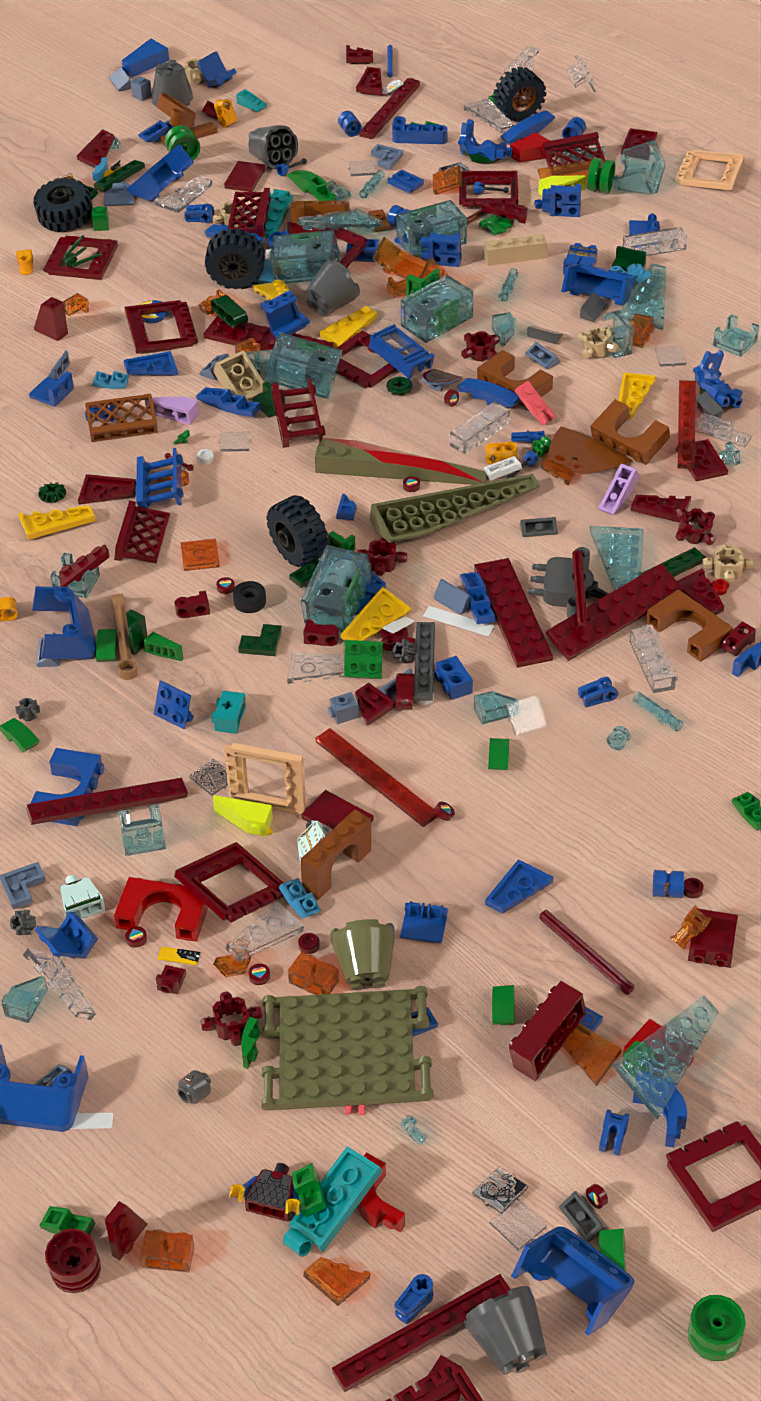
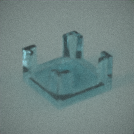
(621, 334)
(735, 339)
(84, 586)
(142, 835)

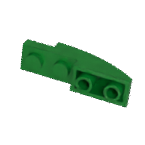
(312, 183)

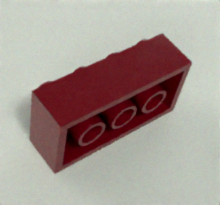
(547, 1030)

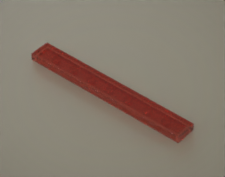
(686, 424)
(376, 777)

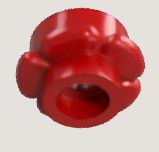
(720, 586)

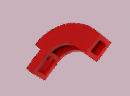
(374, 1209)

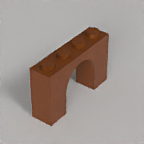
(502, 364)
(639, 448)
(683, 608)
(349, 836)

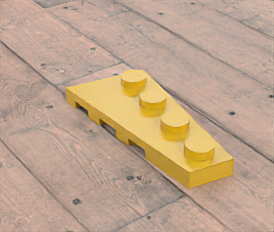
(271, 290)
(348, 326)
(634, 390)
(42, 524)
(379, 612)

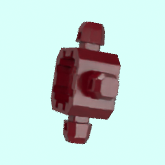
(480, 346)
(704, 521)
(381, 564)
(227, 1006)

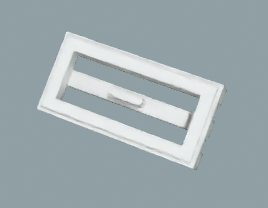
(502, 468)

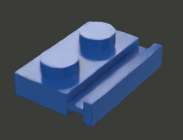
(405, 181)

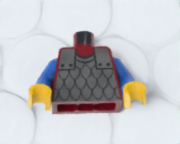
(269, 1193)

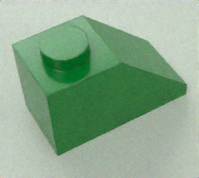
(100, 218)

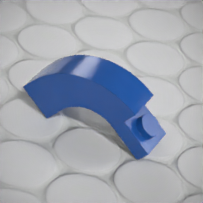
(675, 1115)

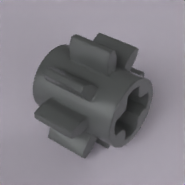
(404, 651)
(27, 709)
(23, 922)

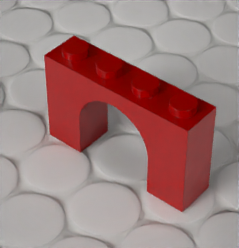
(143, 893)

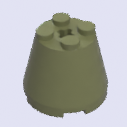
(364, 952)

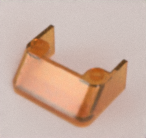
(402, 263)

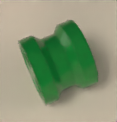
(541, 446)

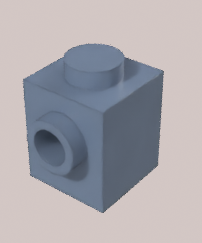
(141, 88)
(343, 708)

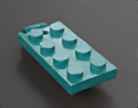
(279, 207)
(343, 1191)

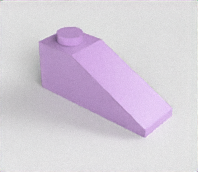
(176, 408)
(619, 489)

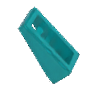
(249, 100)

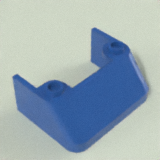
(161, 174)
(603, 282)
(76, 638)
(42, 1106)
(580, 1270)

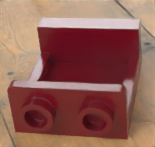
(716, 941)

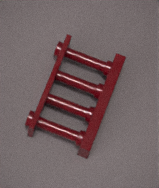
(283, 421)

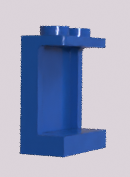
(283, 314)

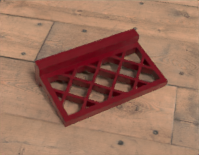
(567, 144)
(261, 212)
(128, 531)

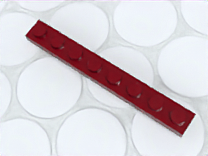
(390, 108)
(106, 801)
(415, 1335)

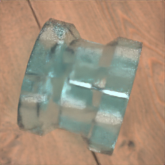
(618, 738)

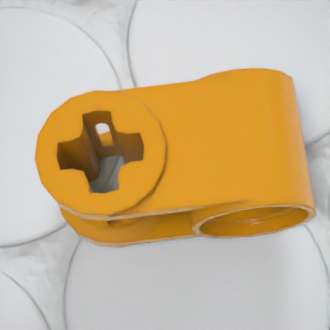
(226, 113)
(25, 261)
(501, 451)
(8, 609)

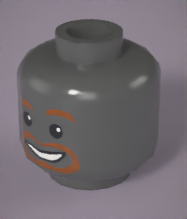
(194, 1087)

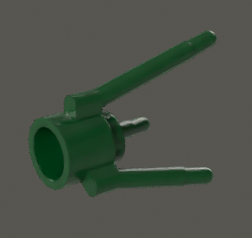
(70, 259)

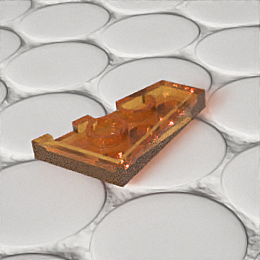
(591, 1052)

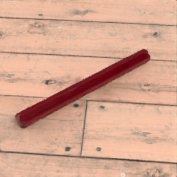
(579, 589)
(587, 952)

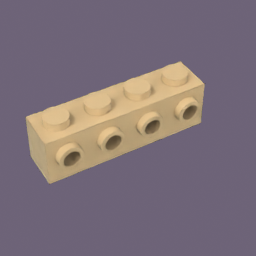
(515, 249)

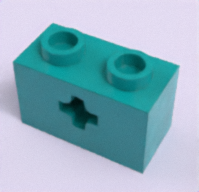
(229, 712)

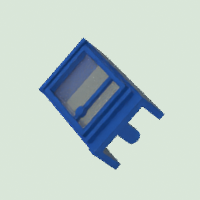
(400, 350)

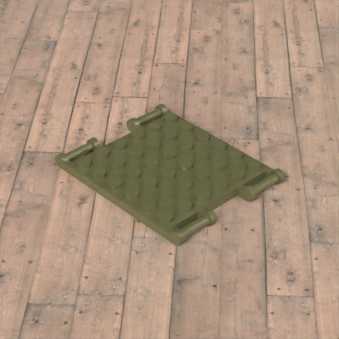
(346, 1049)

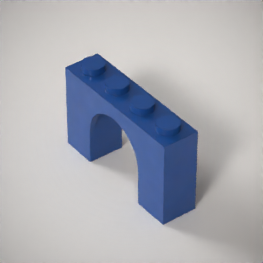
(75, 765)

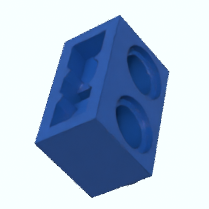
(367, 252)
(453, 677)

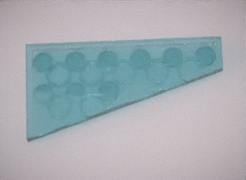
(334, 220)
(649, 297)
(620, 552)
(662, 1058)

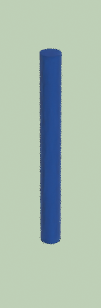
(390, 60)

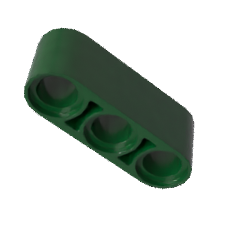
(229, 311)

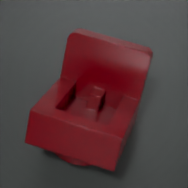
(210, 110)
(170, 979)

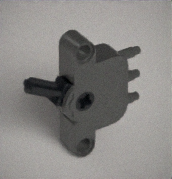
(559, 582)

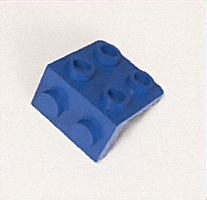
(214, 70)
(53, 391)
(71, 940)

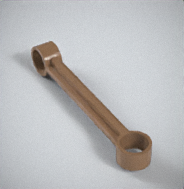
(123, 639)

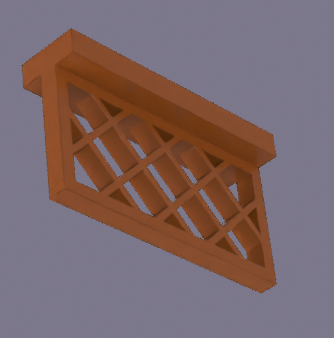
(122, 428)

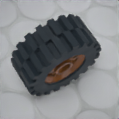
(519, 94)

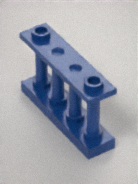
(143, 479)

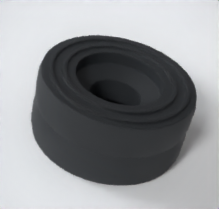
(253, 604)

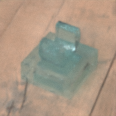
(731, 454)

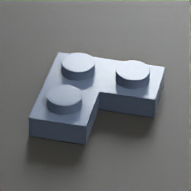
(387, 155)
(17, 883)

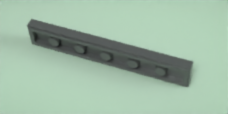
(424, 661)

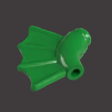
(495, 224)

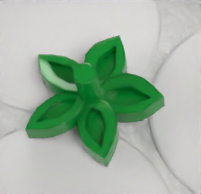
(182, 437)

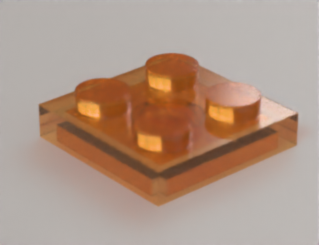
(447, 180)
(200, 554)

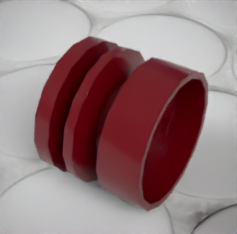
(69, 1249)

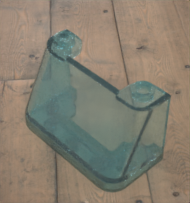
(642, 169)

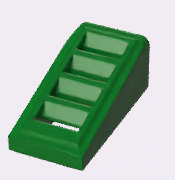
(161, 646)

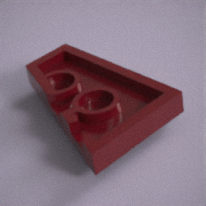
(77, 569)
(700, 590)
(123, 1229)

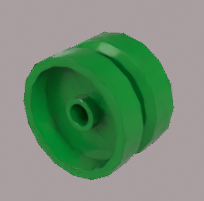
(185, 137)
(601, 175)
(716, 1327)

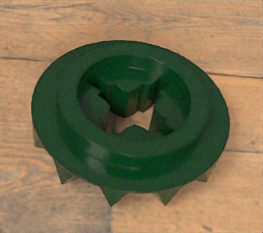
(393, 383)
(47, 493)

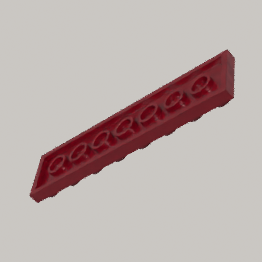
(222, 332)
(613, 612)
(514, 613)

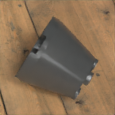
(172, 80)
(273, 145)
(331, 288)
(508, 1330)

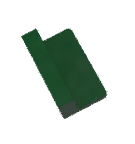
(628, 256)
(266, 400)
(137, 630)

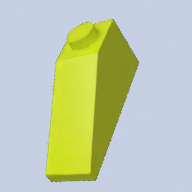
(566, 181)
(246, 815)

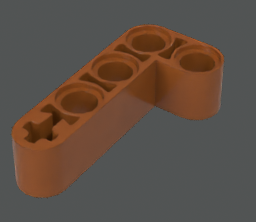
(178, 112)
(314, 208)

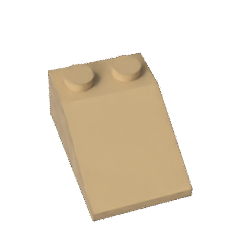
(239, 375)

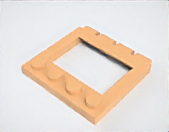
(691, 161)
(294, 777)

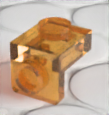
(396, 288)
(76, 303)
(247, 345)
(230, 966)

